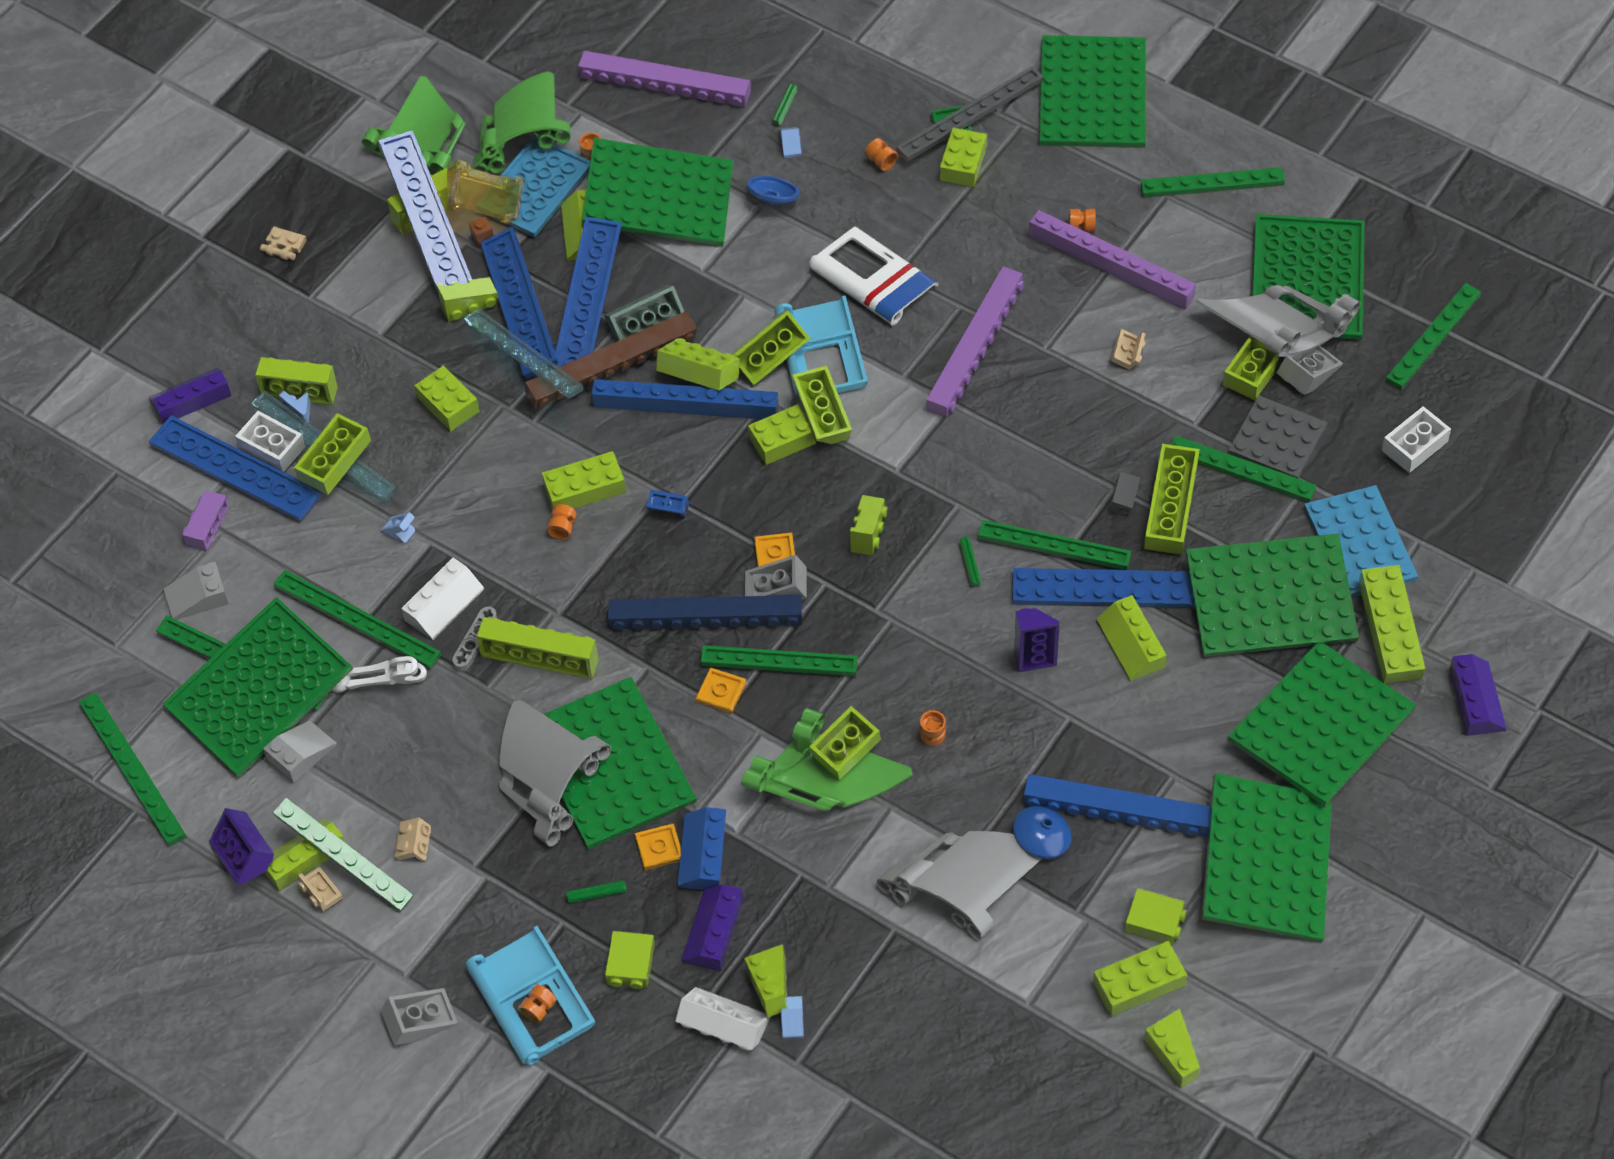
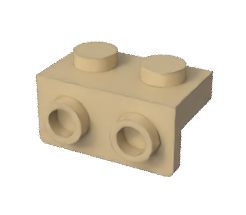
(1128, 349)
(413, 839)
(320, 888)

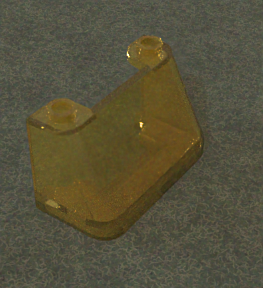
(483, 192)

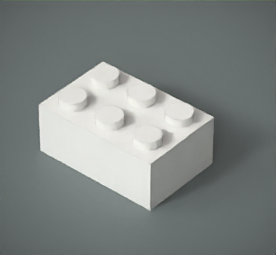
(1416, 439)
(270, 441)

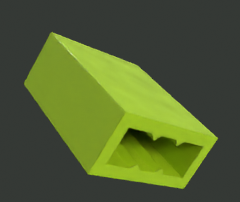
(1155, 916)
(630, 960)

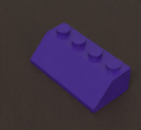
(191, 395)
(1035, 640)
(1476, 695)
(240, 846)
(713, 927)

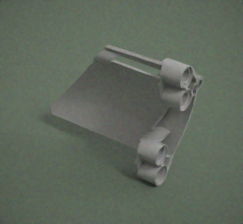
(1280, 325)
(545, 760)
(965, 876)

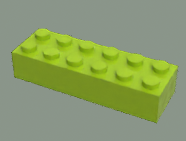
(1171, 499)
(1391, 624)
(538, 647)

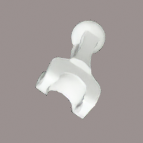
(396, 671)

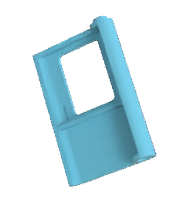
(828, 326)
(511, 976)

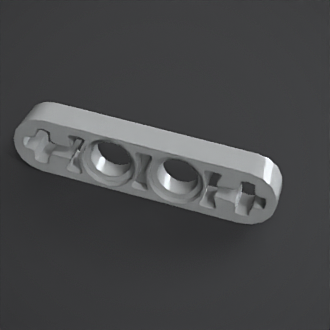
(471, 637)

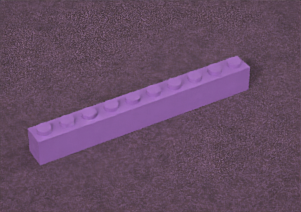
(664, 78)
(1112, 259)
(975, 342)

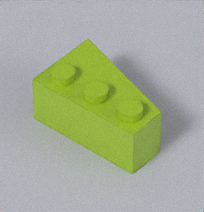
(463, 299)
(868, 525)
(769, 978)
(1174, 1048)

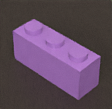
(205, 520)

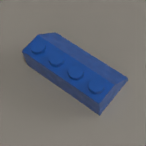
(702, 848)

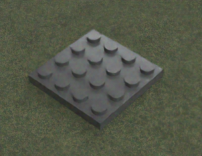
(1278, 437)

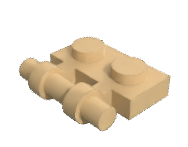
(283, 239)

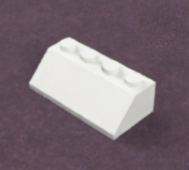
(442, 599)
(722, 1018)

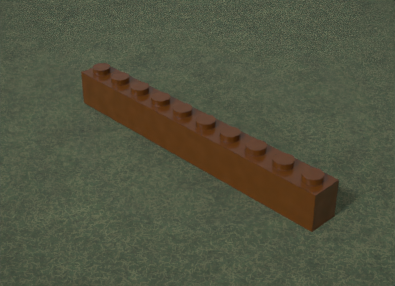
(615, 357)

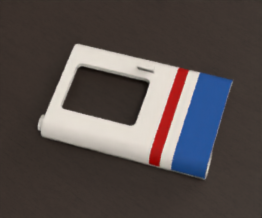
(886, 290)

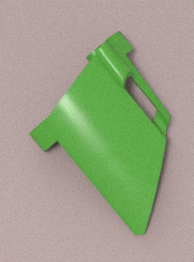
(520, 111)
(431, 123)
(802, 772)

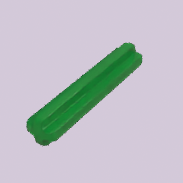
(784, 104)
(970, 561)
(596, 891)

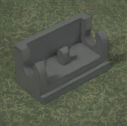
(1124, 493)

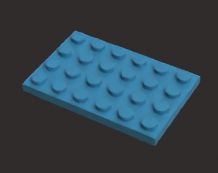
(548, 181)
(1364, 532)

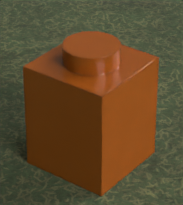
(480, 230)

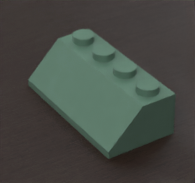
(644, 312)

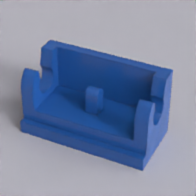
(667, 502)

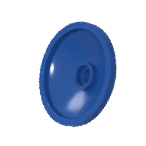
(772, 190)
(1042, 832)

